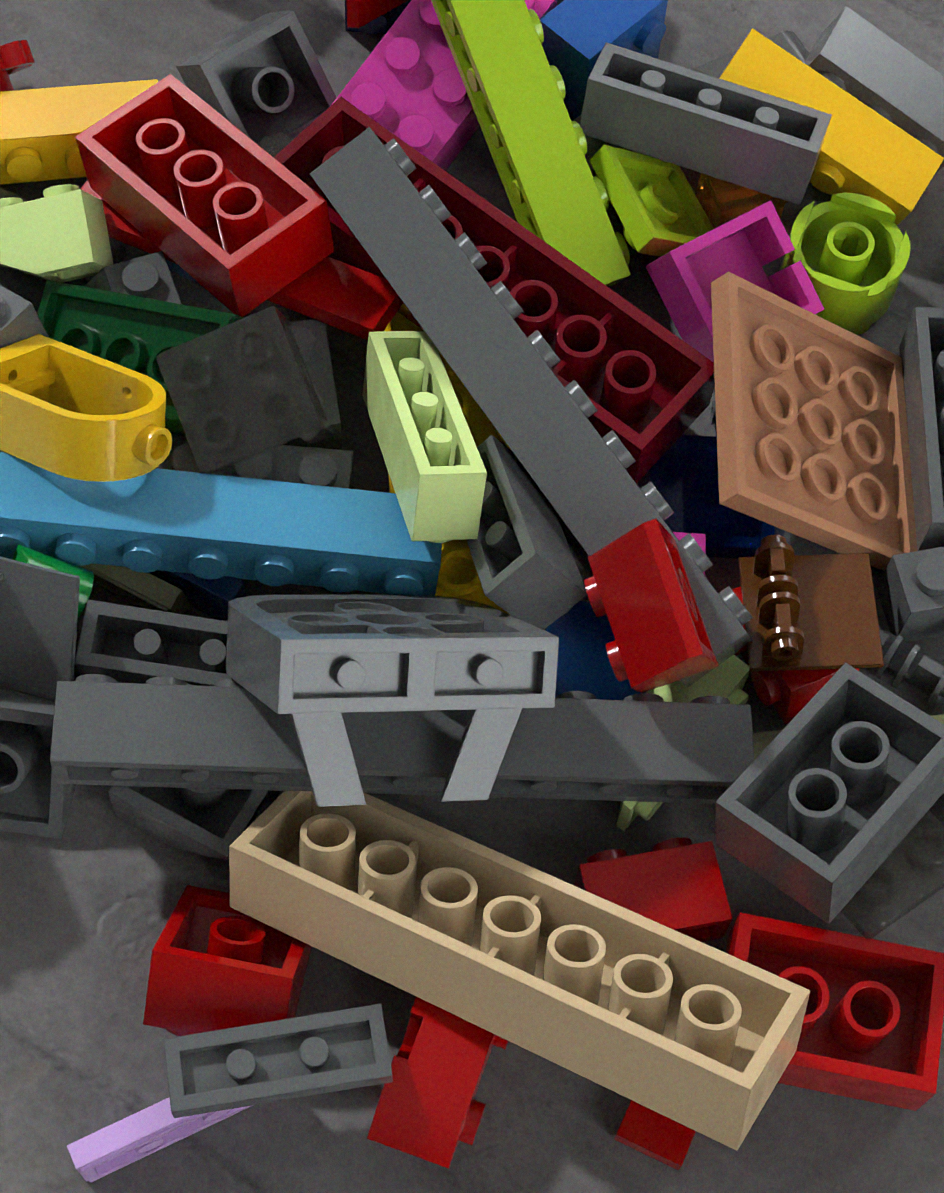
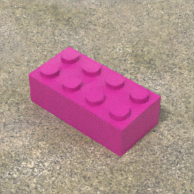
(416, 87)

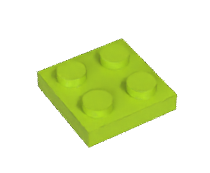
(650, 200)

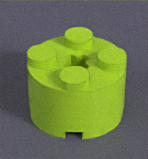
(851, 257)

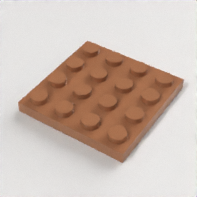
(810, 425)

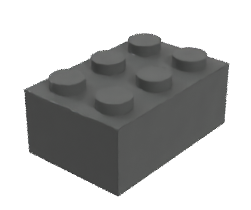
(834, 792)

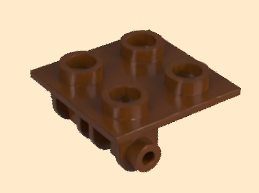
(809, 609)

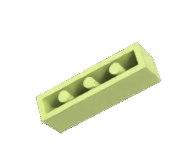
(423, 437)

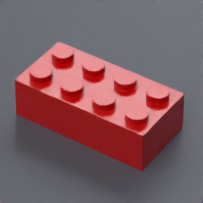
(206, 194)

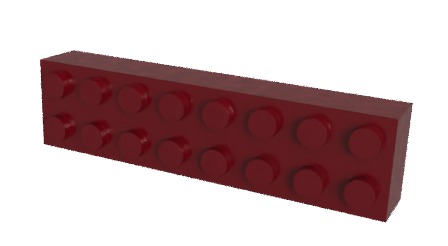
(625, 362)

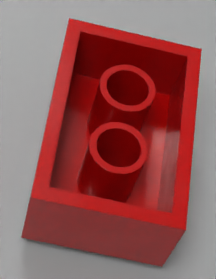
(869, 1011)

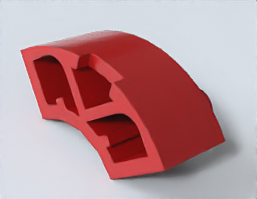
(434, 1086)

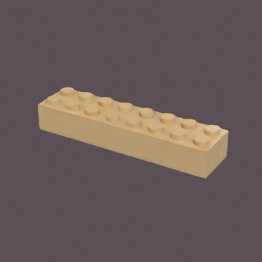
(525, 957)

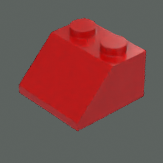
(649, 608)
(221, 968)

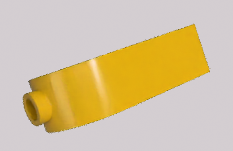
(112, 420)

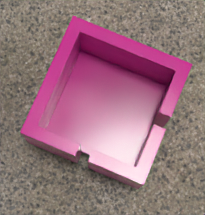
(737, 247)

